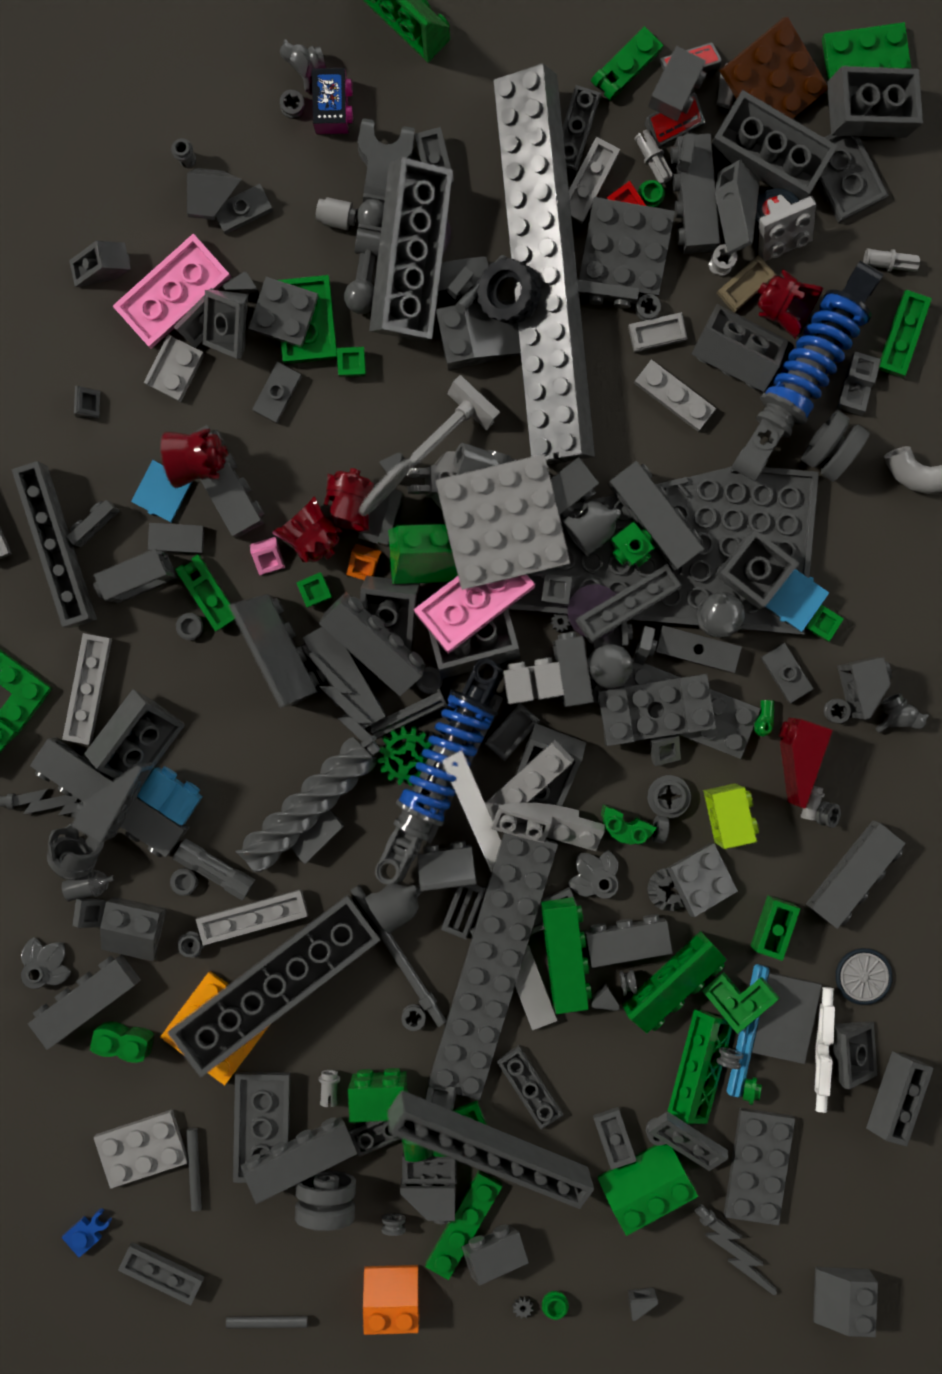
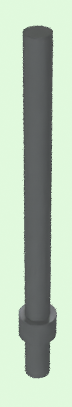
(427, 999)

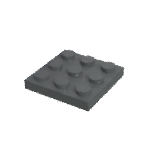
(626, 245)

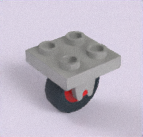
(783, 222)

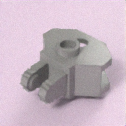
(441, 469)

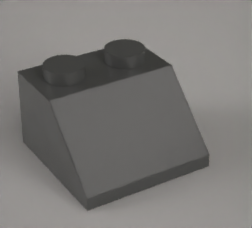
(864, 684)
(446, 866)
(131, 928)
(846, 1300)

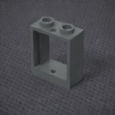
(134, 576)
(573, 668)

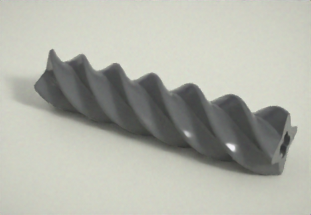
(303, 809)

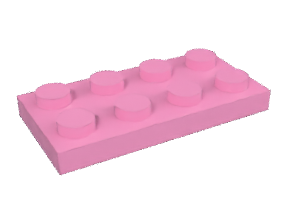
(171, 290)
(458, 614)

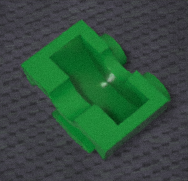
(625, 832)

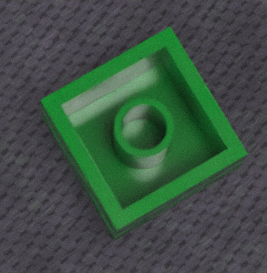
(374, 1093)

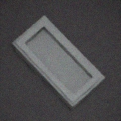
(657, 332)

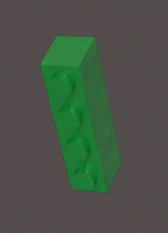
(564, 955)

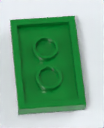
(867, 47)
(321, 336)

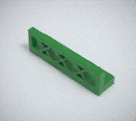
(697, 1068)

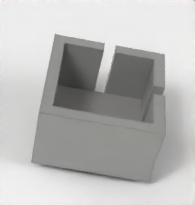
(532, 682)

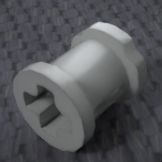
(722, 268)

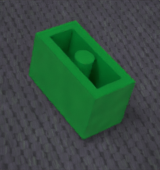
(775, 927)

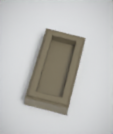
(745, 284)

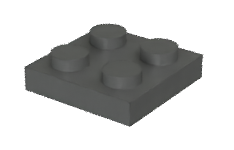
(283, 312)
(702, 879)

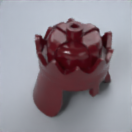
(788, 301)
(192, 456)
(348, 493)
(310, 533)

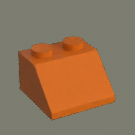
(391, 1300)

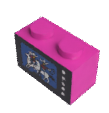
(330, 100)

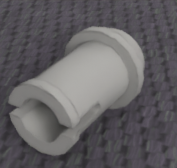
(813, 803)
(329, 1082)

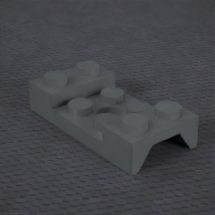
(684, 704)

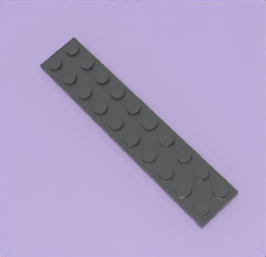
(492, 964)

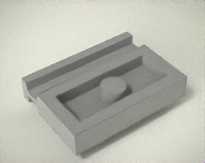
(174, 368)

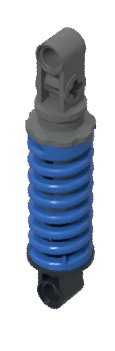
(789, 399)
(424, 810)

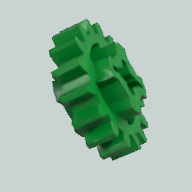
(394, 752)

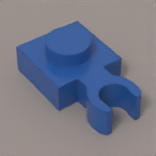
(85, 1233)

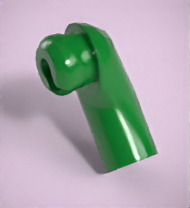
(765, 722)

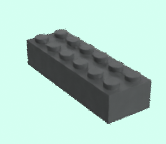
(410, 249)

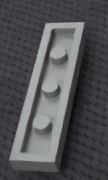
(87, 689)
(531, 778)
(252, 917)

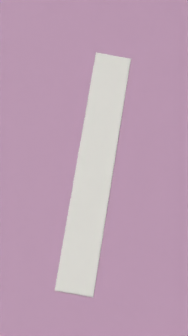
(474, 807)

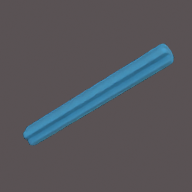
(745, 1043)

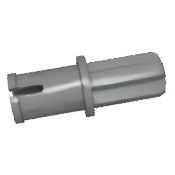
(654, 157)
(891, 260)

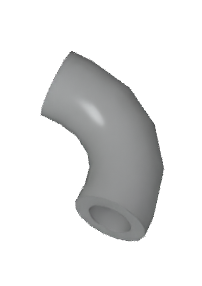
(912, 473)

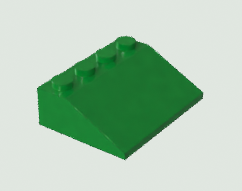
(414, 24)

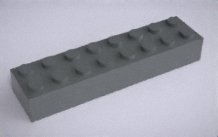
(273, 985)

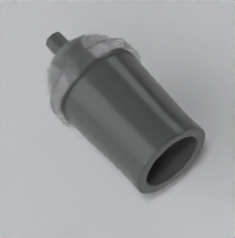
(91, 885)

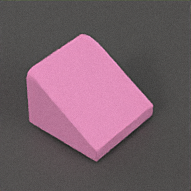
(267, 555)

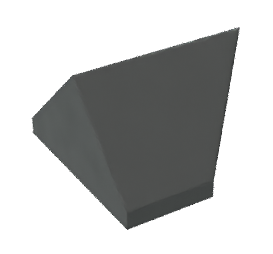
(208, 191)

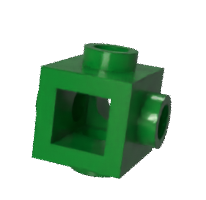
(639, 538)

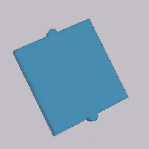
(157, 493)
(797, 600)

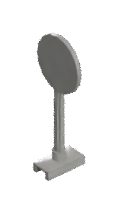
(470, 404)

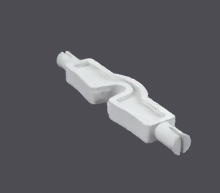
(824, 1039)

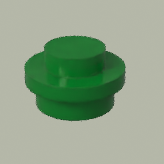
(652, 193)
(751, 1090)
(555, 1305)

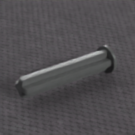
(409, 714)

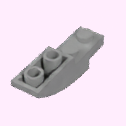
(542, 820)

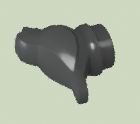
(303, 60)
(901, 714)

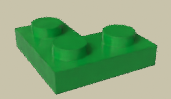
(738, 1007)

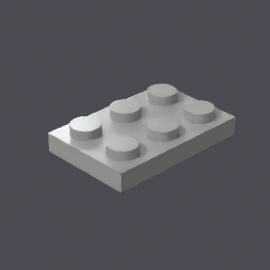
(141, 1148)

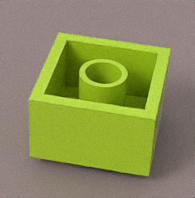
(731, 815)

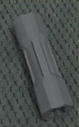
(197, 859)

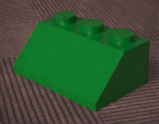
(421, 554)
(647, 1188)

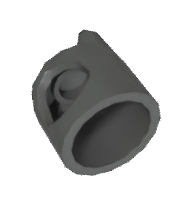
(591, 526)
(720, 615)
(609, 666)
(394, 905)

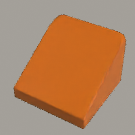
(363, 562)

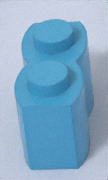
(170, 795)

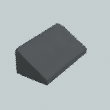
(315, 838)

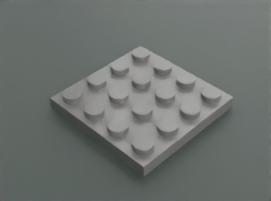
(502, 521)

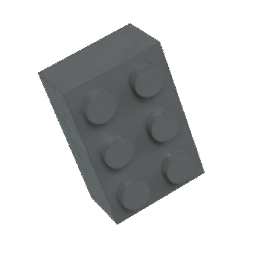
(874, 102)

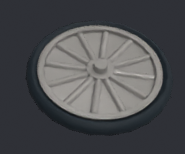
(864, 976)

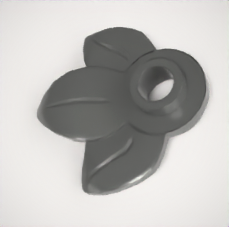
(592, 872)
(46, 961)

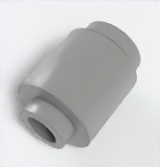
(336, 213)

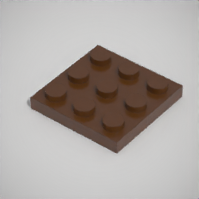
(777, 71)

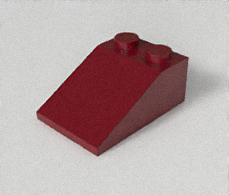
(802, 753)

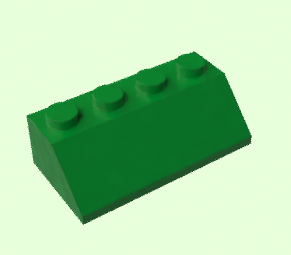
(673, 983)

